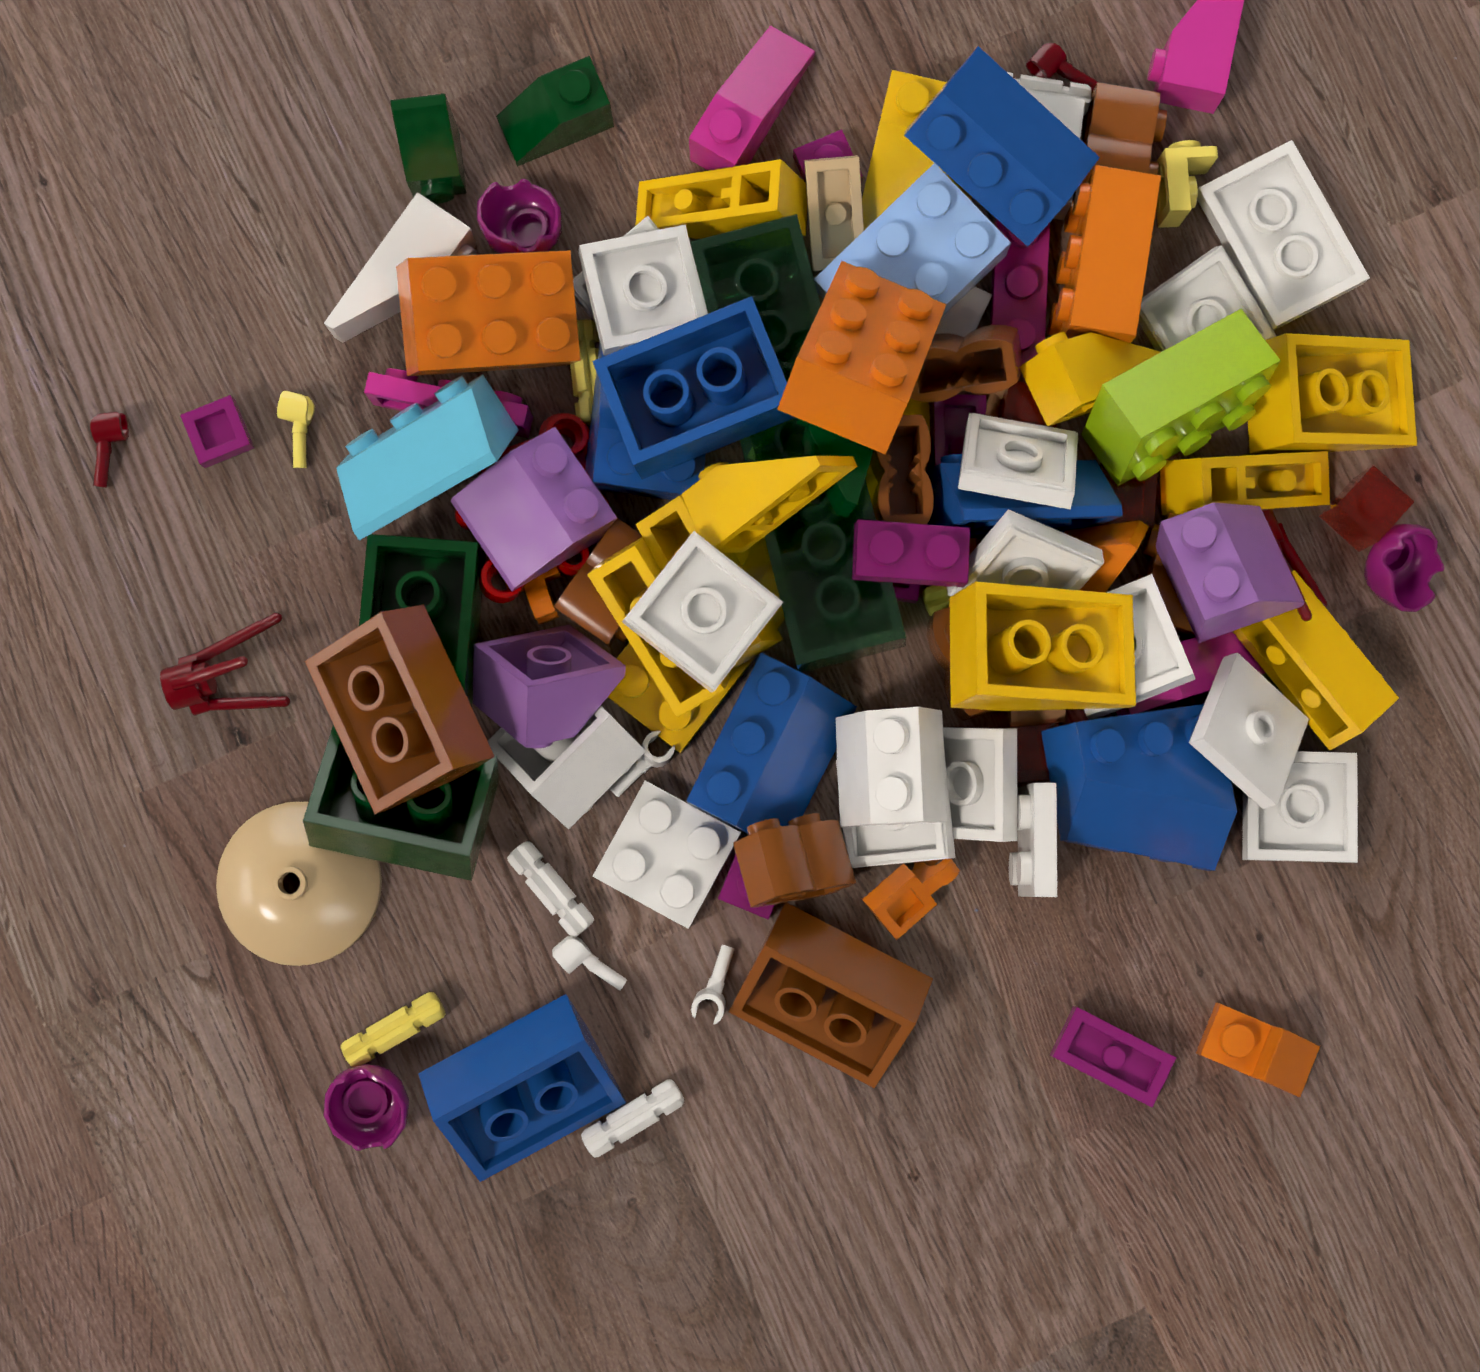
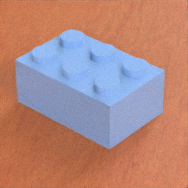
(926, 242)

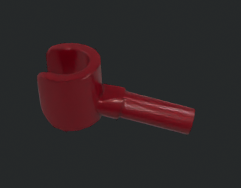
(1052, 59)
(104, 430)

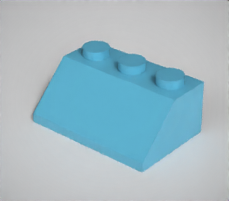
(423, 453)

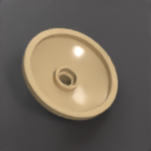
(301, 928)

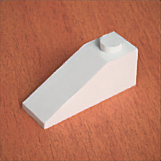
(374, 294)

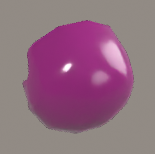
(519, 218)
(1402, 567)
(366, 1107)

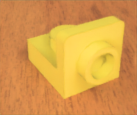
(1178, 189)

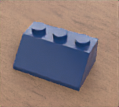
(1002, 146)
(1091, 506)
(770, 748)
(520, 1088)

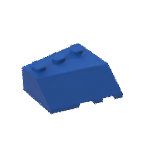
(1140, 787)

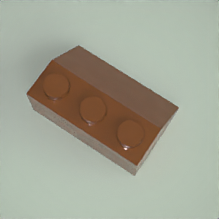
(398, 707)
(831, 995)

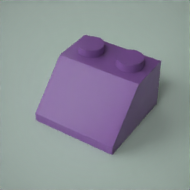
(534, 509)
(1226, 568)
(543, 683)

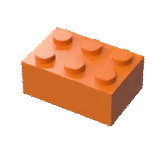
(1106, 254)
(488, 312)
(862, 357)

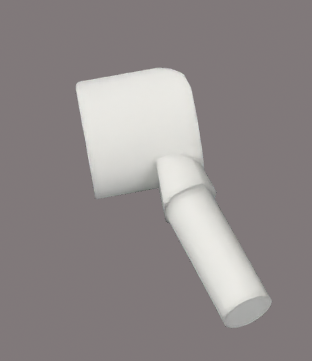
(642, 765)
(573, 952)
(716, 984)

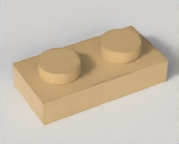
(833, 206)

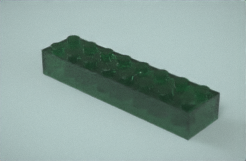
(811, 551)

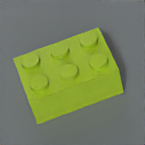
(1180, 398)

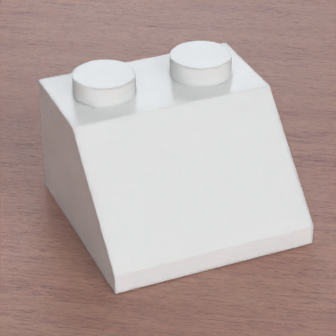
(891, 767)
(573, 770)

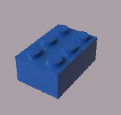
(694, 387)

